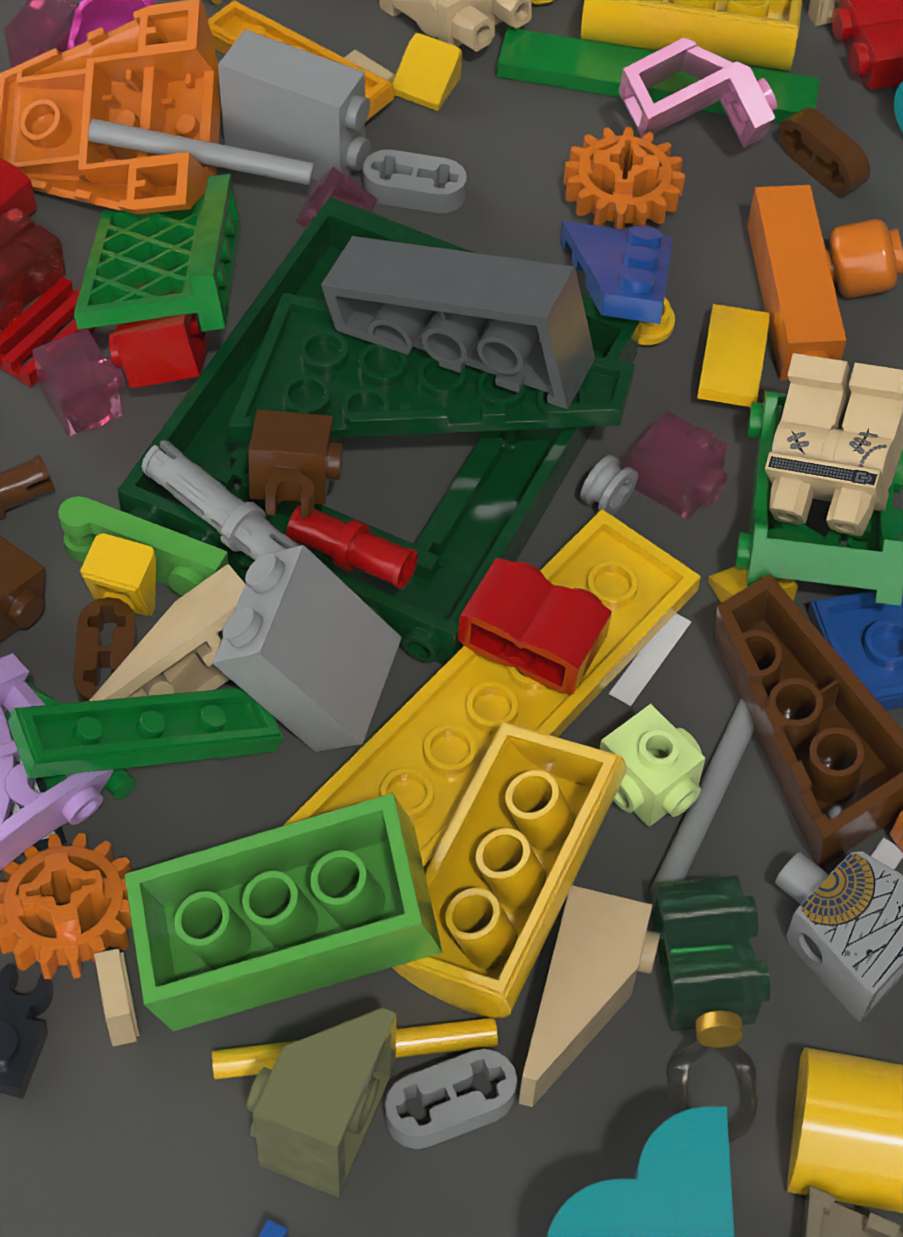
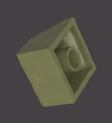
(323, 1100)

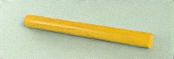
(409, 1042)

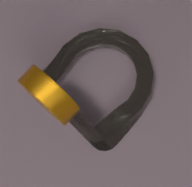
(723, 1032)

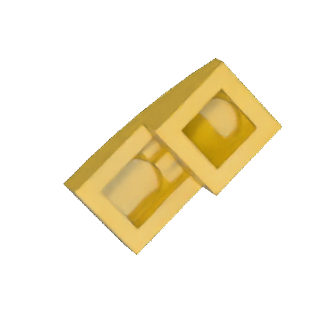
(733, 355)

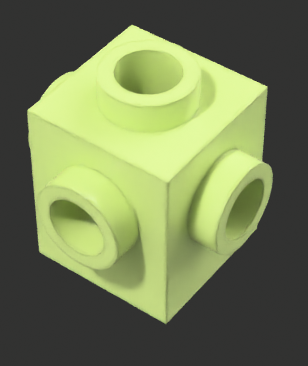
(660, 764)

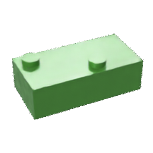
(281, 913)

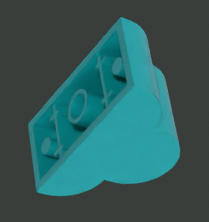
(676, 1191)

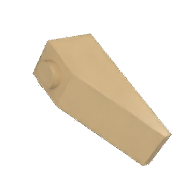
(181, 645)
(588, 981)

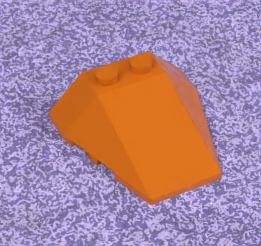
(141, 75)

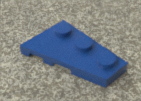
(622, 268)

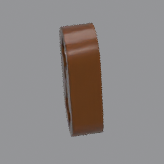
(824, 151)
(89, 652)

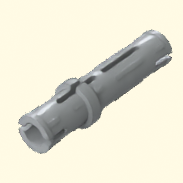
(239, 522)

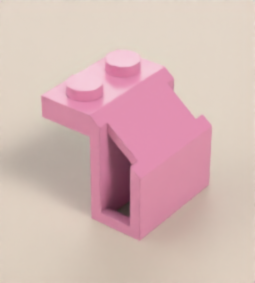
(743, 97)

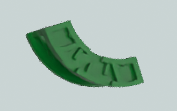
(802, 553)

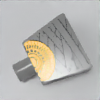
(848, 926)

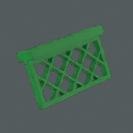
(203, 258)

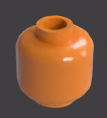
(864, 258)

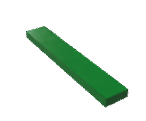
(599, 69)

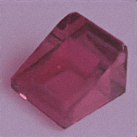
(339, 187)

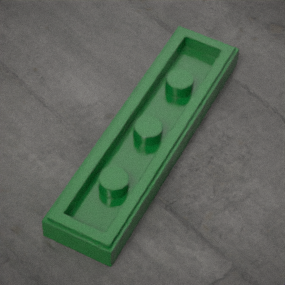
(141, 731)

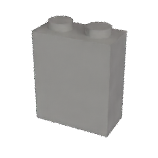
(293, 105)
(307, 649)

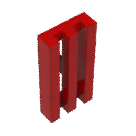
(38, 327)

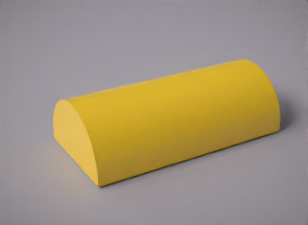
(737, 30)
(511, 865)
(848, 1130)

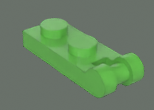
(179, 558)

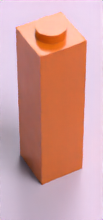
(794, 275)

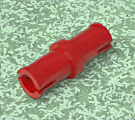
(353, 546)

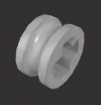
(609, 484)

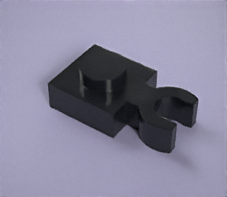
(20, 1035)

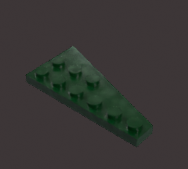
(384, 392)

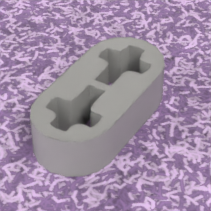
(415, 181)
(444, 1083)

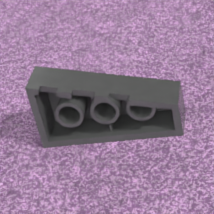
(466, 310)

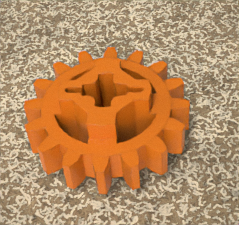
(623, 179)
(64, 905)

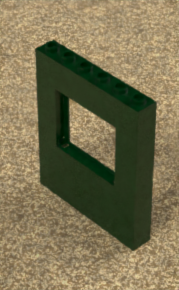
(480, 518)

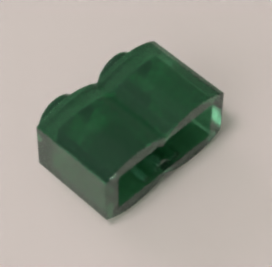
(708, 950)

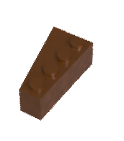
(815, 720)

